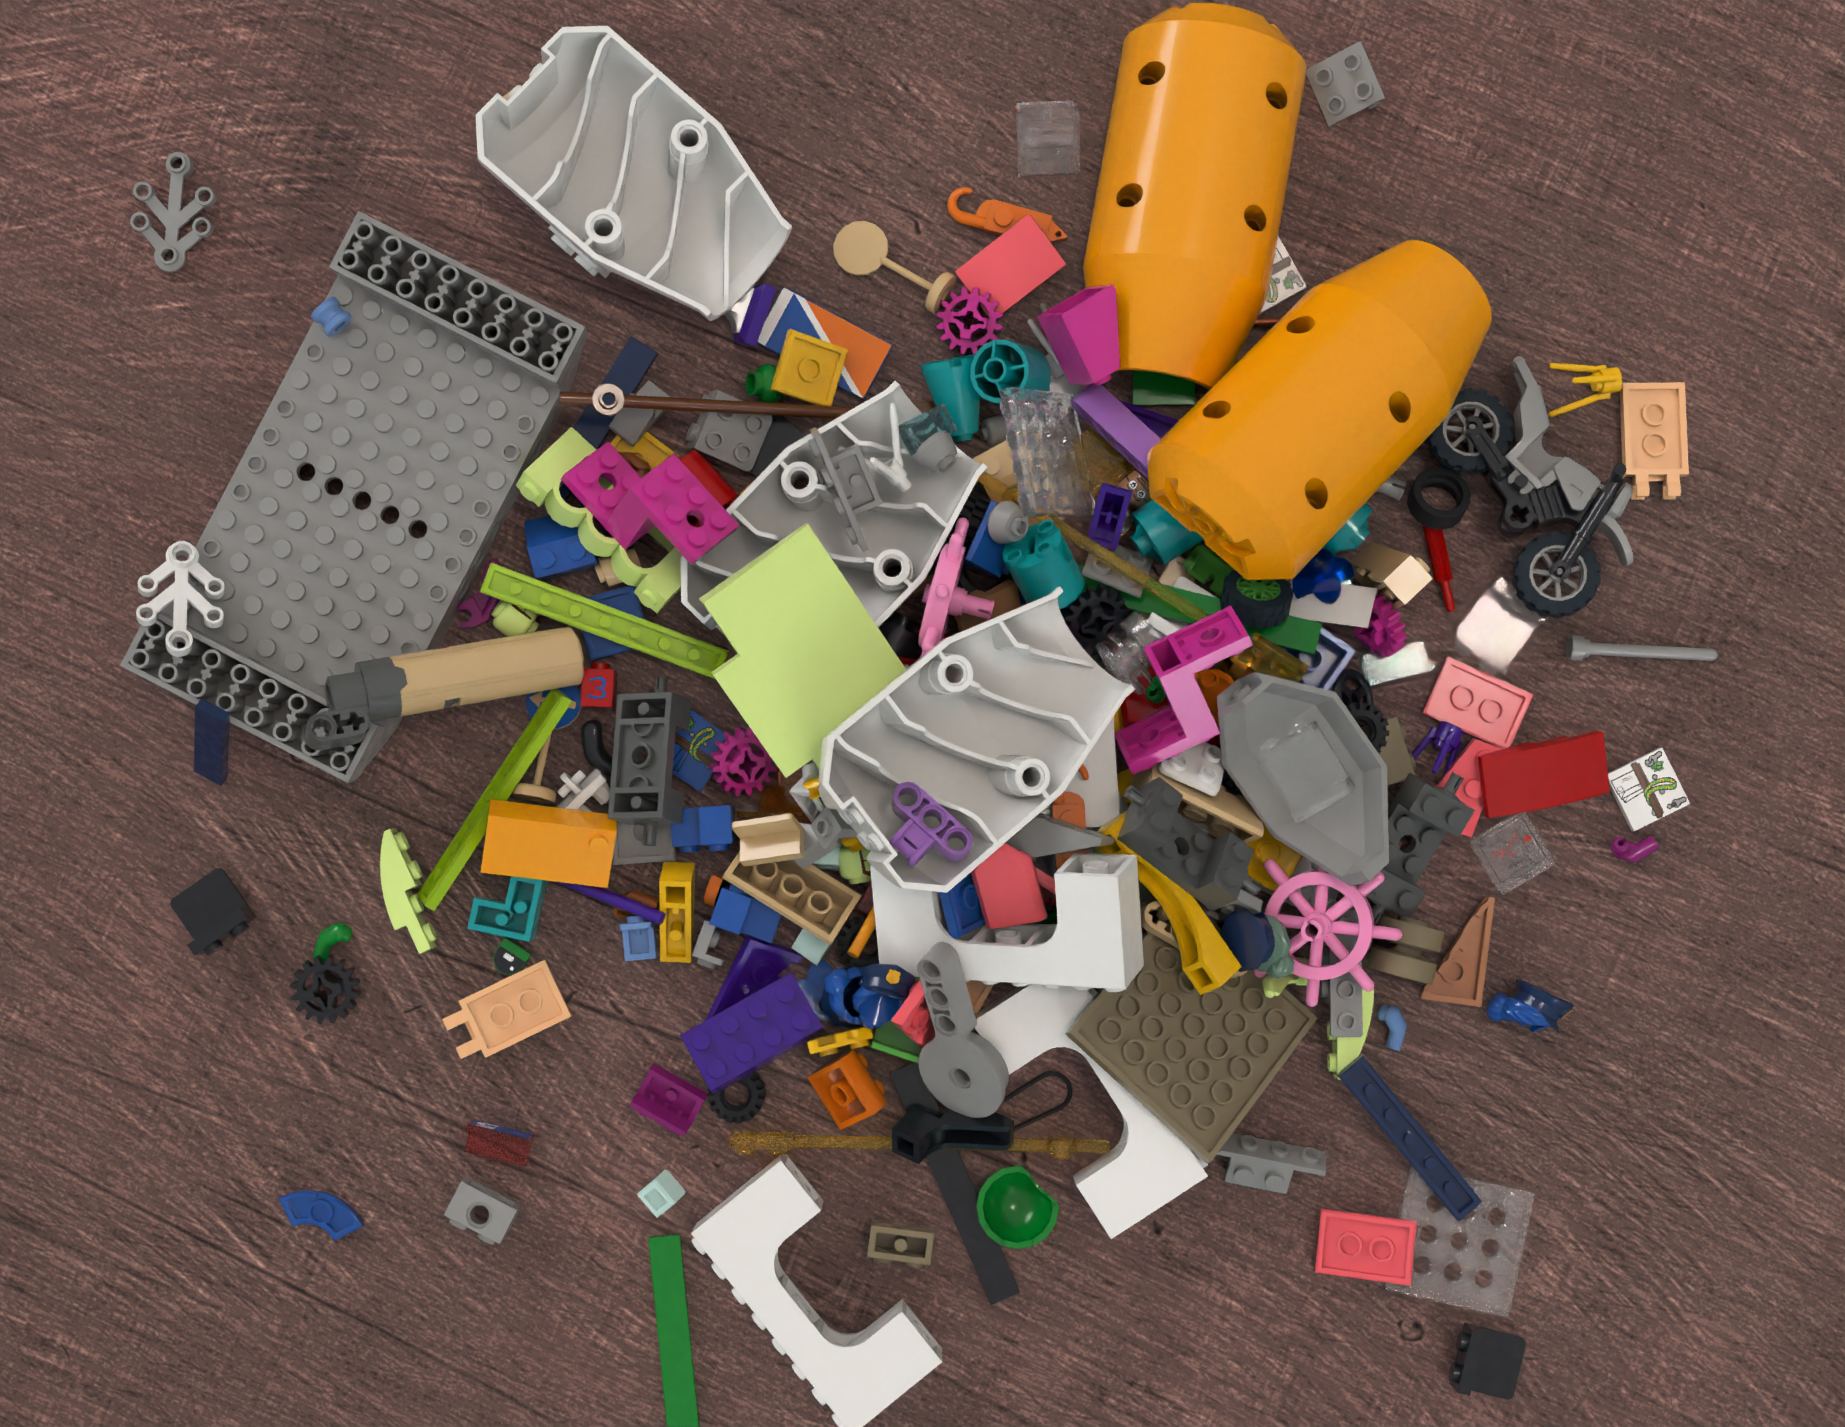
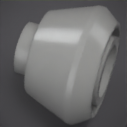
(937, 452)
(1007, 523)

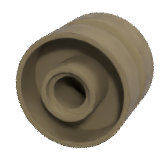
(1406, 957)

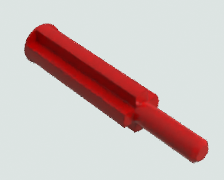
(1440, 564)

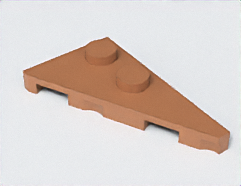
(1463, 968)

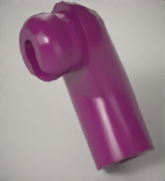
(1633, 852)

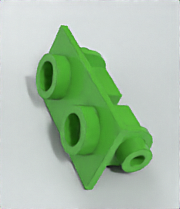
(1204, 564)

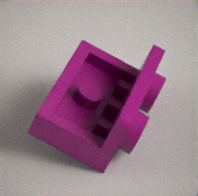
(668, 1100)

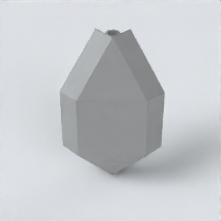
(1343, 838)

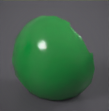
(1015, 1209)

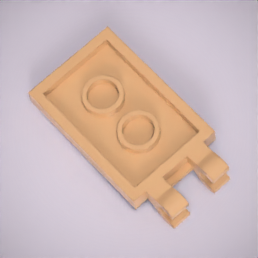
(1654, 436)
(510, 1011)

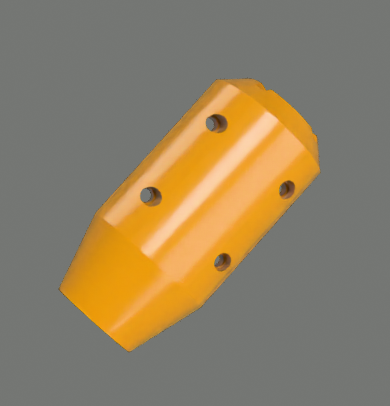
(1204, 166)
(1322, 409)

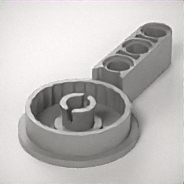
(957, 1064)

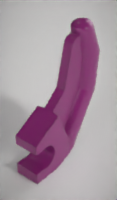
(479, 605)

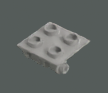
(1345, 84)
(1105, 574)

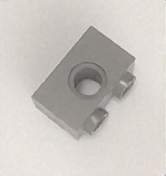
(500, 1208)

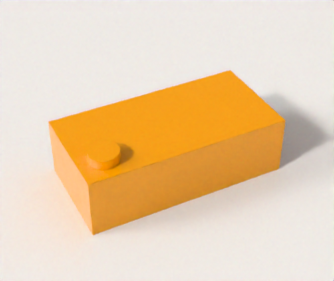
(548, 843)

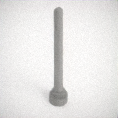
(1578, 648)

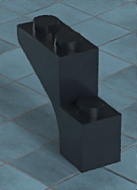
(923, 1133)

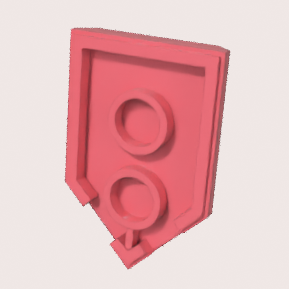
(1008, 889)

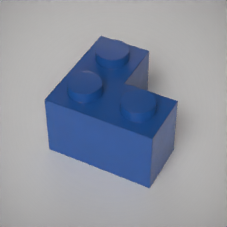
(705, 827)
(744, 914)

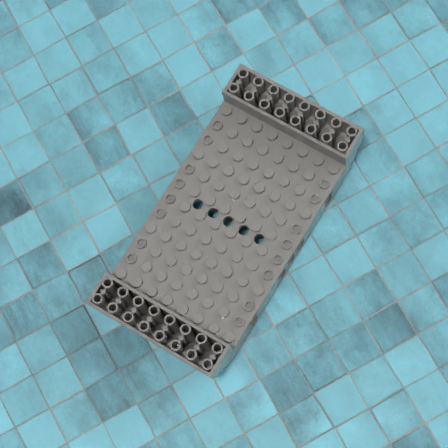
(427, 409)

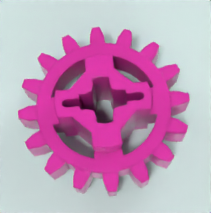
(972, 306)
(1384, 629)
(732, 753)

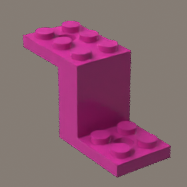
(657, 499)
(1188, 716)

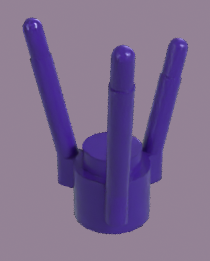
(1446, 739)

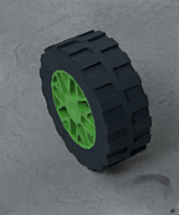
(1257, 601)

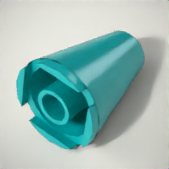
(951, 384)

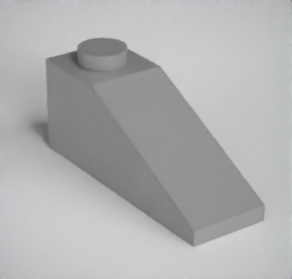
(1052, 836)

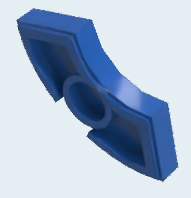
(321, 1210)

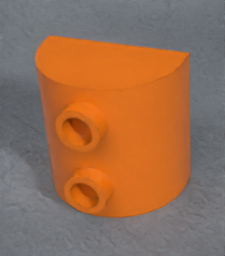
(848, 1089)

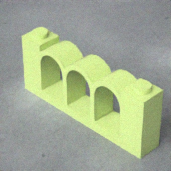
(542, 484)

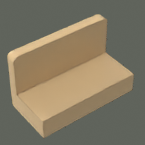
(769, 839)

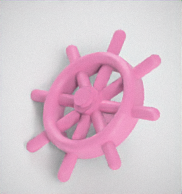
(943, 595)
(1320, 925)

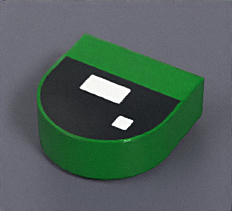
(510, 957)

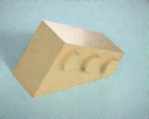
(1391, 572)

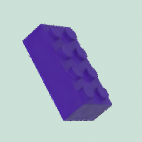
(752, 1033)

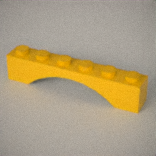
(1203, 951)

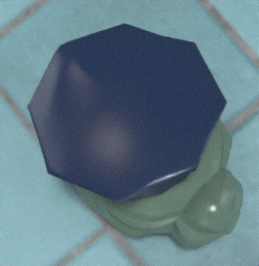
(1258, 943)

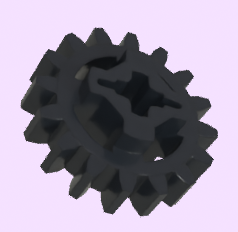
(1095, 615)
(327, 1002)

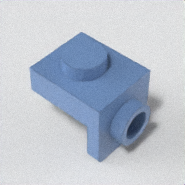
(638, 939)

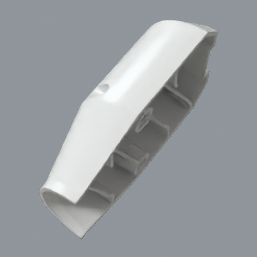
(632, 172)
(900, 532)
(966, 729)

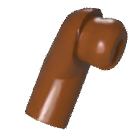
(637, 896)

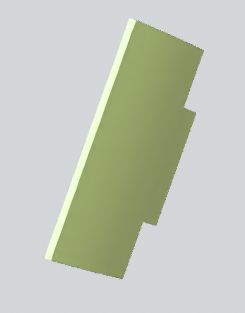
(800, 646)

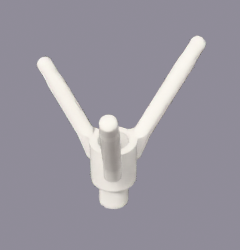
(892, 468)

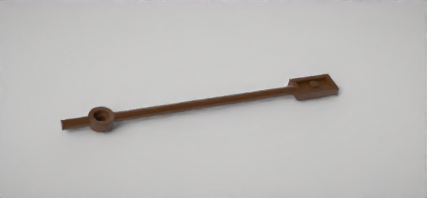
(704, 405)

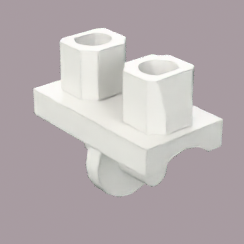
(592, 785)

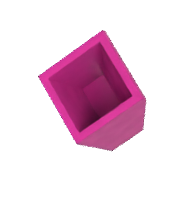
(1085, 335)

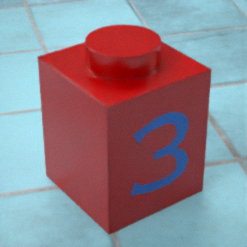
(599, 686)

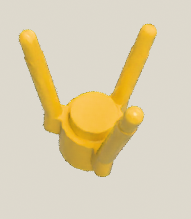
(1602, 379)

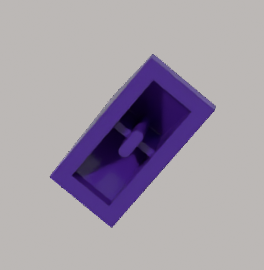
(1109, 515)

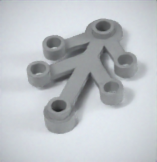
(174, 217)

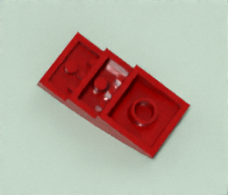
(1543, 774)

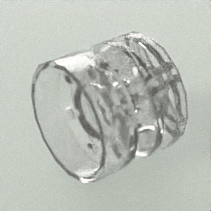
(1128, 656)

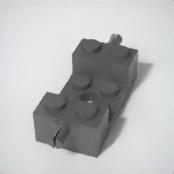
(643, 791)
(1426, 816)
(1206, 868)

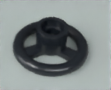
(1351, 696)

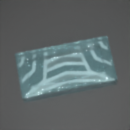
(925, 425)

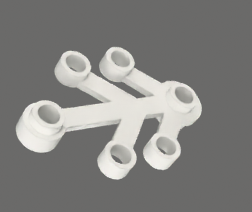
(180, 593)

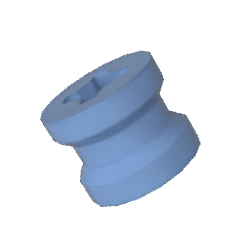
(331, 316)

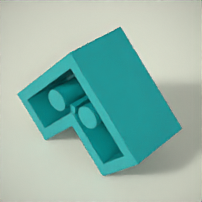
(516, 916)

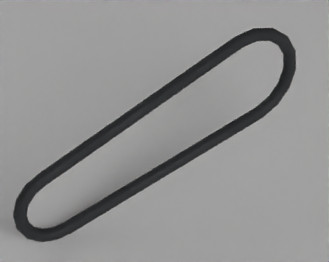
(1047, 1113)

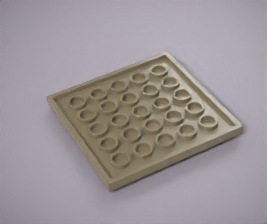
(1187, 1053)

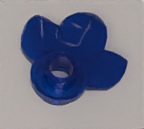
(1323, 579)

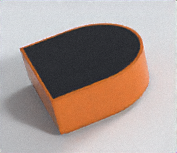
(713, 889)

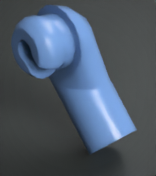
(1395, 1023)

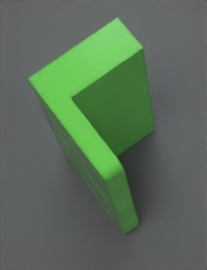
(895, 1042)

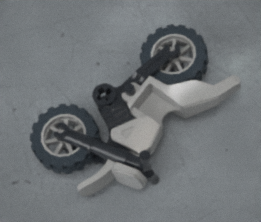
(1538, 491)

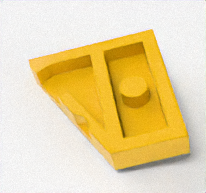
(828, 1044)

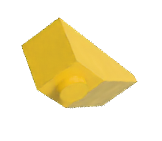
(677, 903)

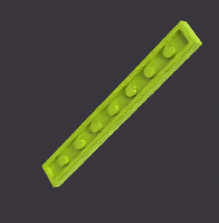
(602, 620)
(498, 789)

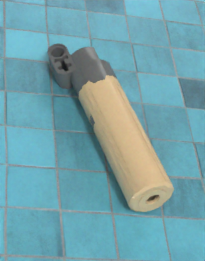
(445, 679)

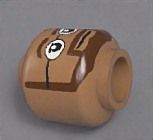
(1139, 484)

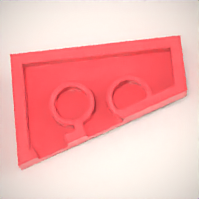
(1470, 790)
(914, 1017)

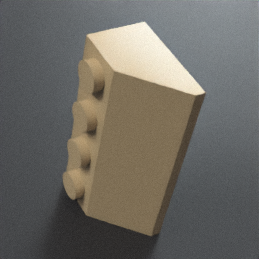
(1220, 812)
(799, 894)

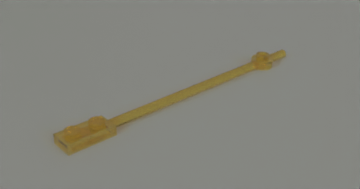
(1262, 657)
(781, 1142)

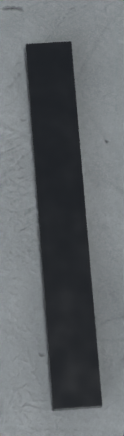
(958, 1193)

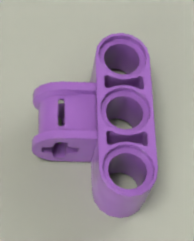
(915, 838)

